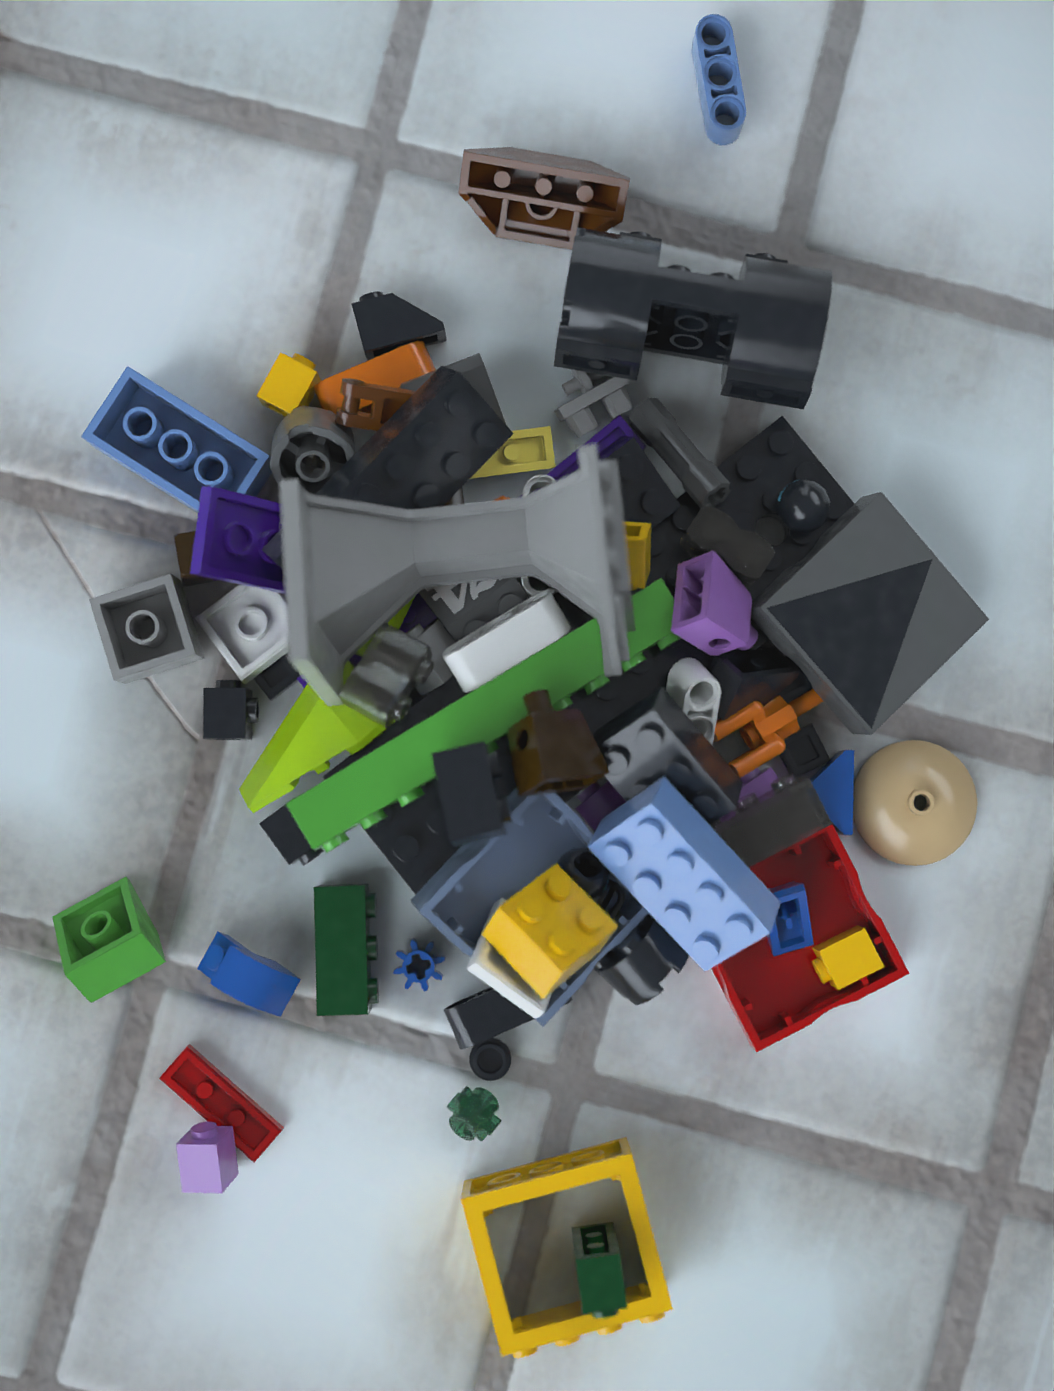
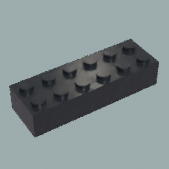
(420, 452)

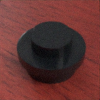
(490, 1059)

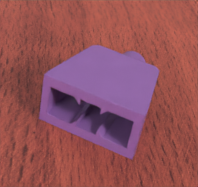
(712, 606)

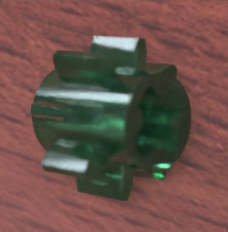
(474, 1113)

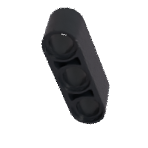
(484, 1017)

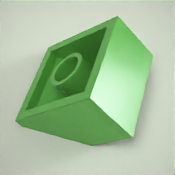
(107, 940)

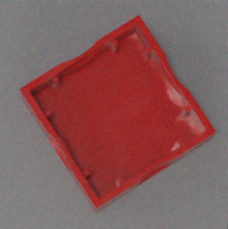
(783, 992)

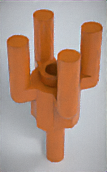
(764, 729)

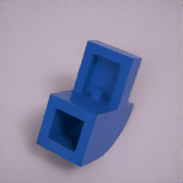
(248, 976)

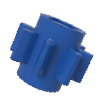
(425, 954)

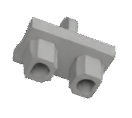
(577, 411)

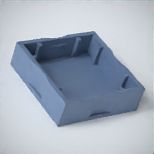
(484, 871)

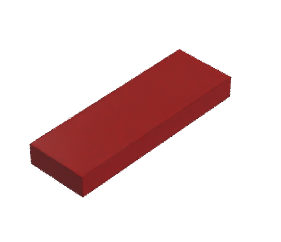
(221, 1101)

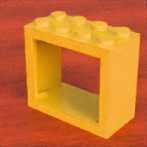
(566, 1322)

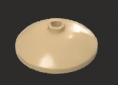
(886, 808)

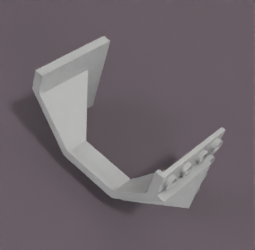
(363, 562)

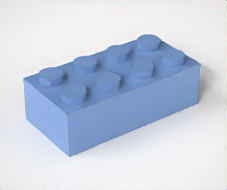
(173, 442)
(685, 874)

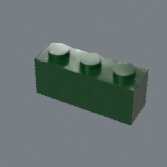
(345, 949)
(599, 1270)

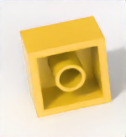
(549, 930)

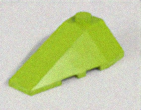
(306, 743)

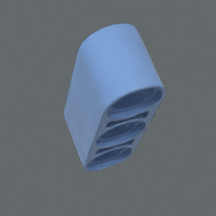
(720, 61)

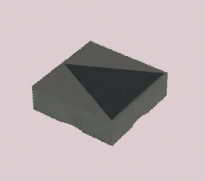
(867, 614)

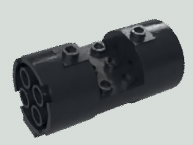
(759, 327)

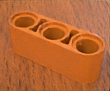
(386, 370)

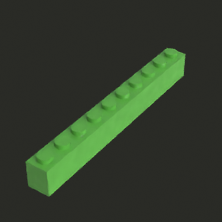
(486, 714)

